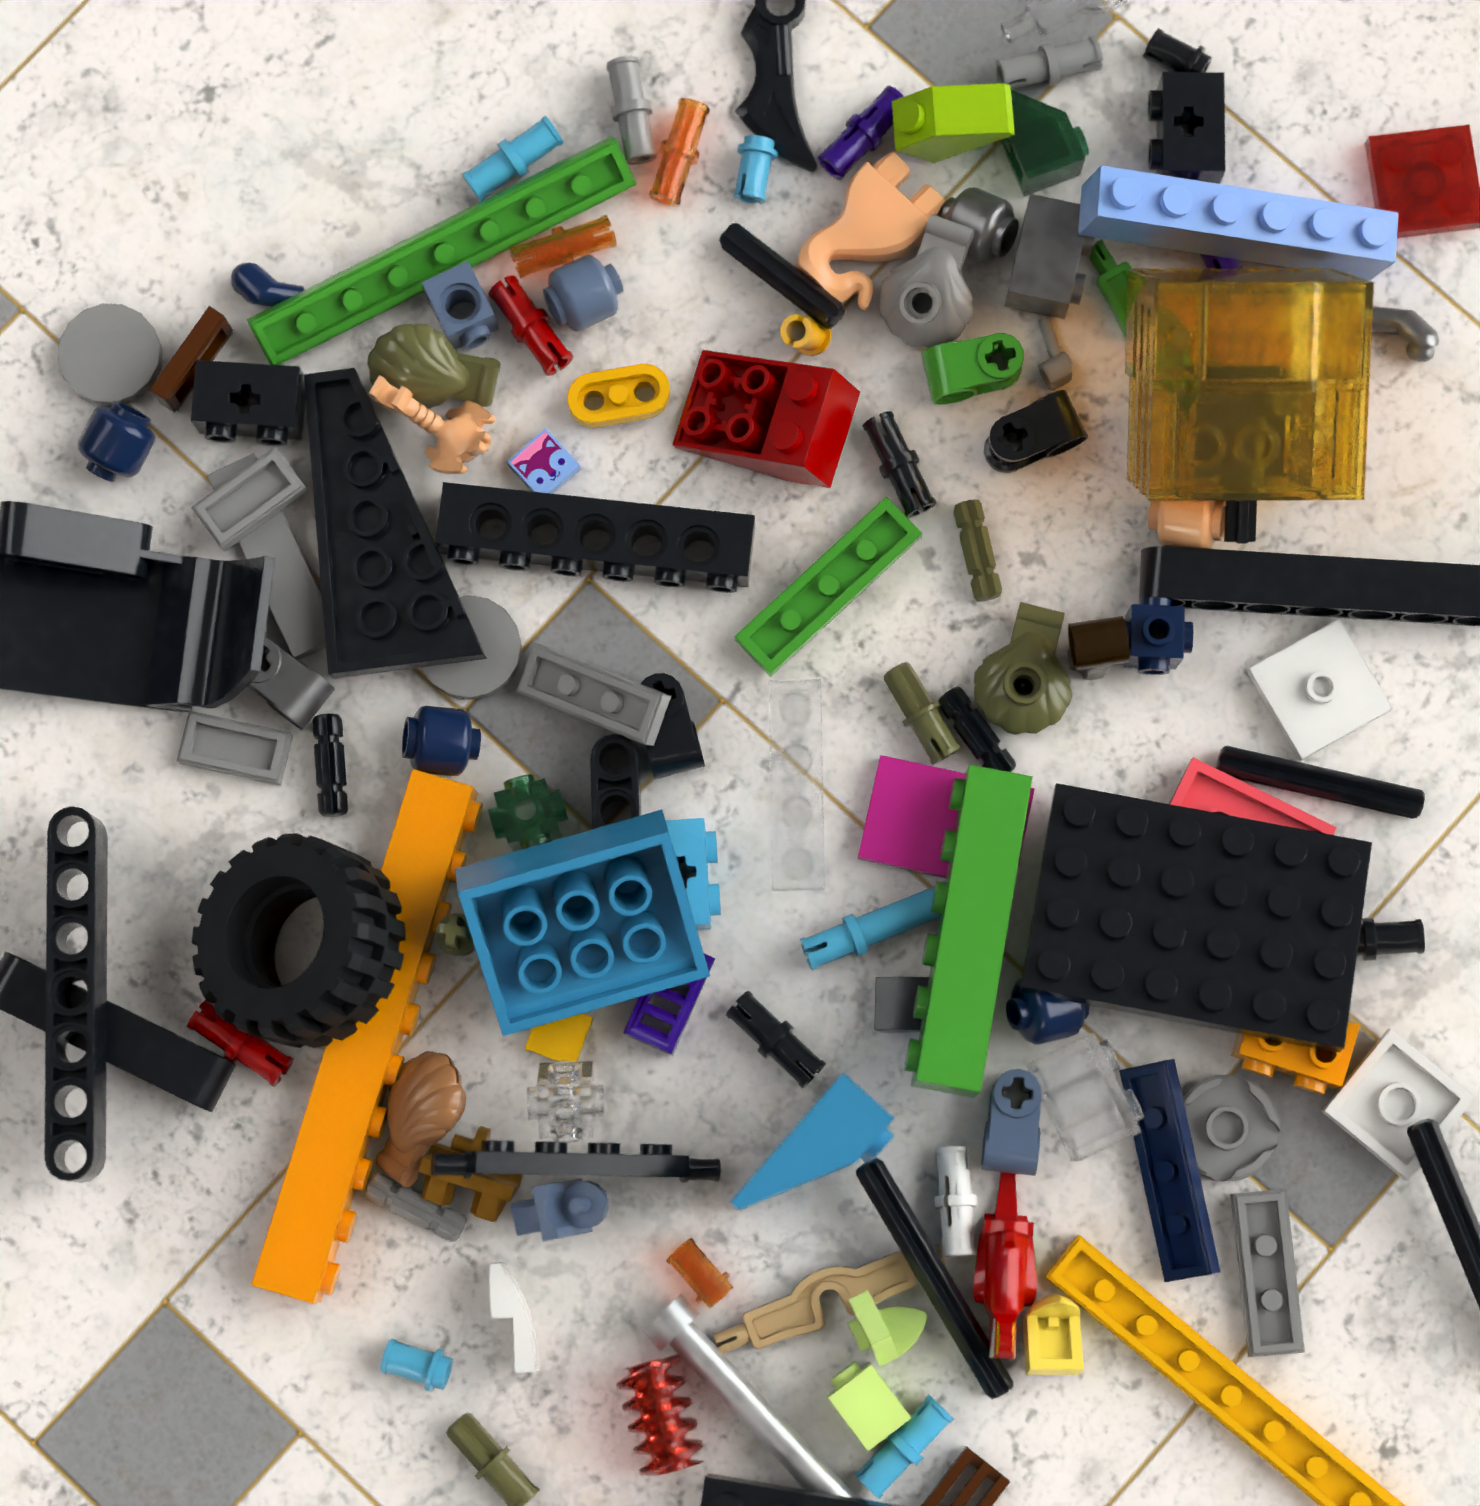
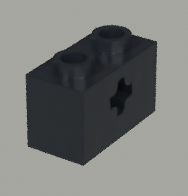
(1199, 103)
(227, 385)

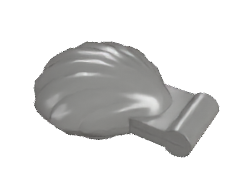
(928, 295)

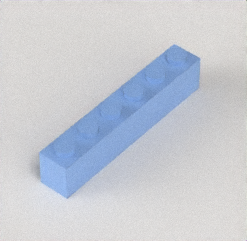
(1236, 222)

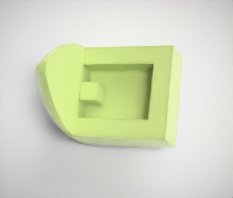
(887, 1330)

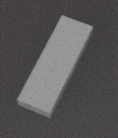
(593, 694)
(1267, 1273)

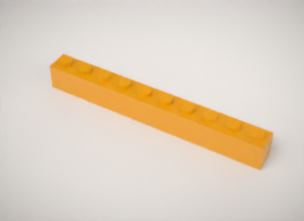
(355, 1072)

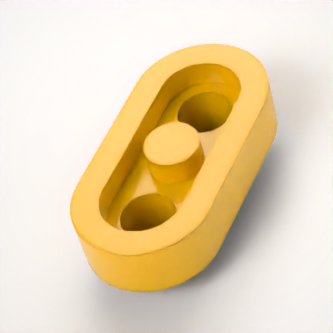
(618, 392)

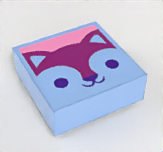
(544, 464)

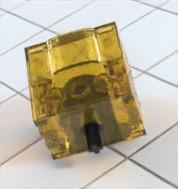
(1247, 386)

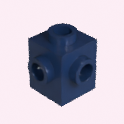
(1151, 654)

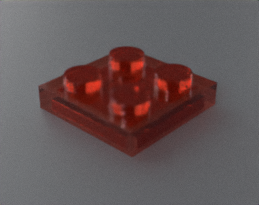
(1426, 179)

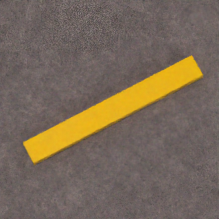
(1213, 1380)

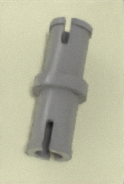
(1050, 63)
(631, 110)

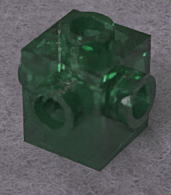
(541, 827)

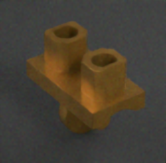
(491, 1189)

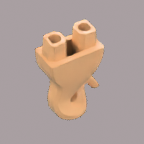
(873, 227)

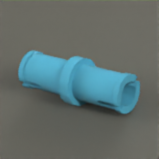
(513, 158)
(904, 1447)

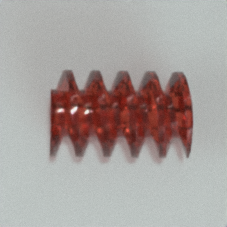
(660, 1416)

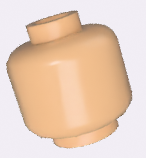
(1187, 522)

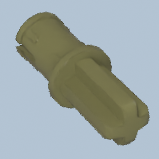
(921, 712)
(454, 935)
(491, 1461)

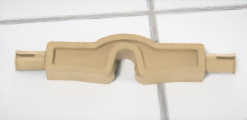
(801, 1309)

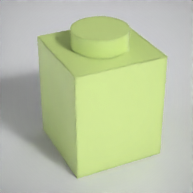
(866, 1404)

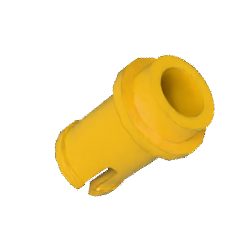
(805, 334)

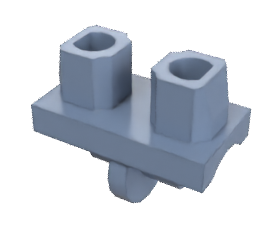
(561, 1209)

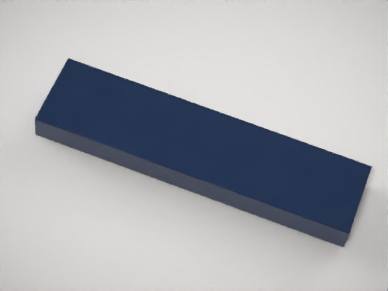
(1171, 1173)

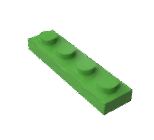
(828, 586)

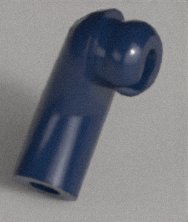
(259, 286)

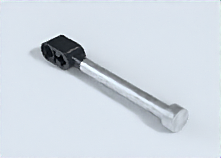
(677, 1329)

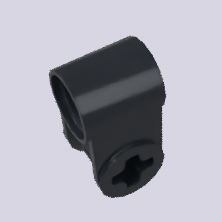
(1042, 430)
(677, 742)

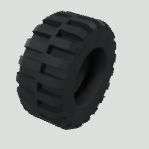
(242, 931)

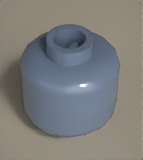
(582, 293)

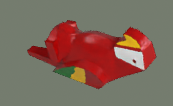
(1005, 1268)

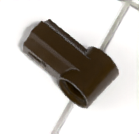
(1097, 646)

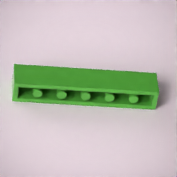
(970, 931)

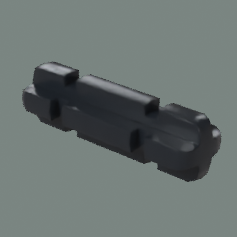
(975, 730)
(330, 765)

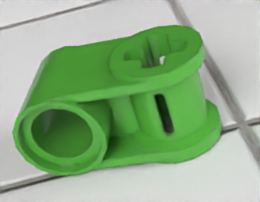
(965, 368)

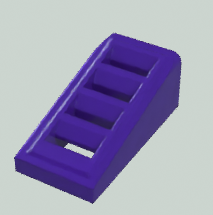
(658, 1039)

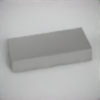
(249, 499)
(234, 748)

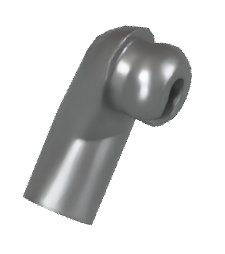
(1411, 327)

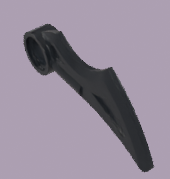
(771, 103)

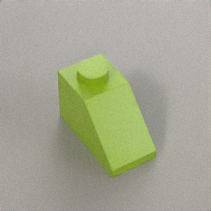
(952, 119)

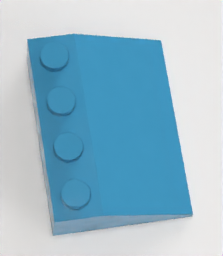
(581, 922)
(830, 1137)

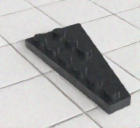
(378, 564)

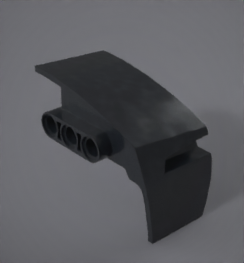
(124, 624)

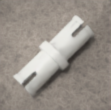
(955, 1201)

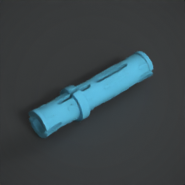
(868, 929)

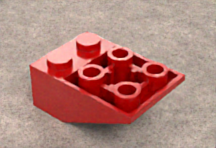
(768, 416)

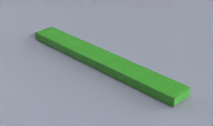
(466, 236)

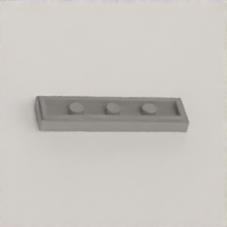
(294, 591)

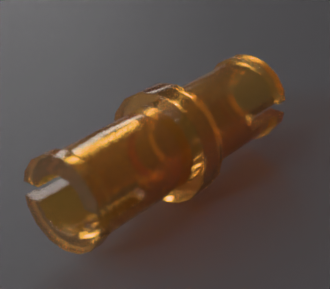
(679, 152)
(562, 246)

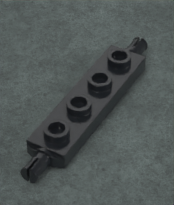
(553, 1159)

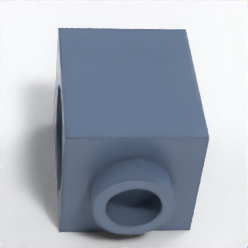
(458, 286)

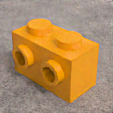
(1311, 1067)

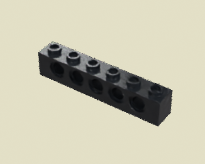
(469, 506)

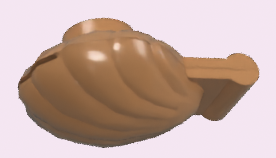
(420, 1112)

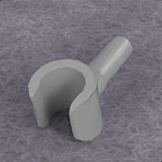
(1058, 368)

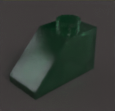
(1043, 146)

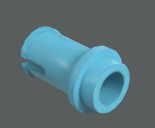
(754, 168)
(417, 1364)

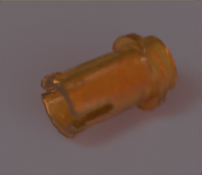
(700, 1273)

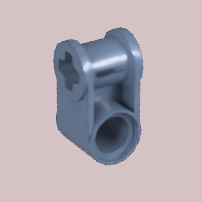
(1013, 1134)

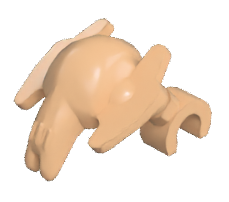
(457, 439)

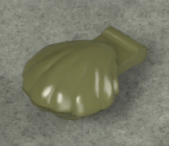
(431, 367)
(1028, 661)

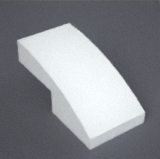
(509, 1302)

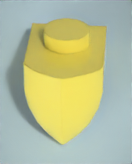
(1053, 1337)

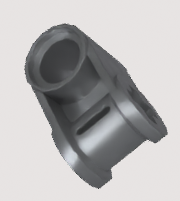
(290, 686)

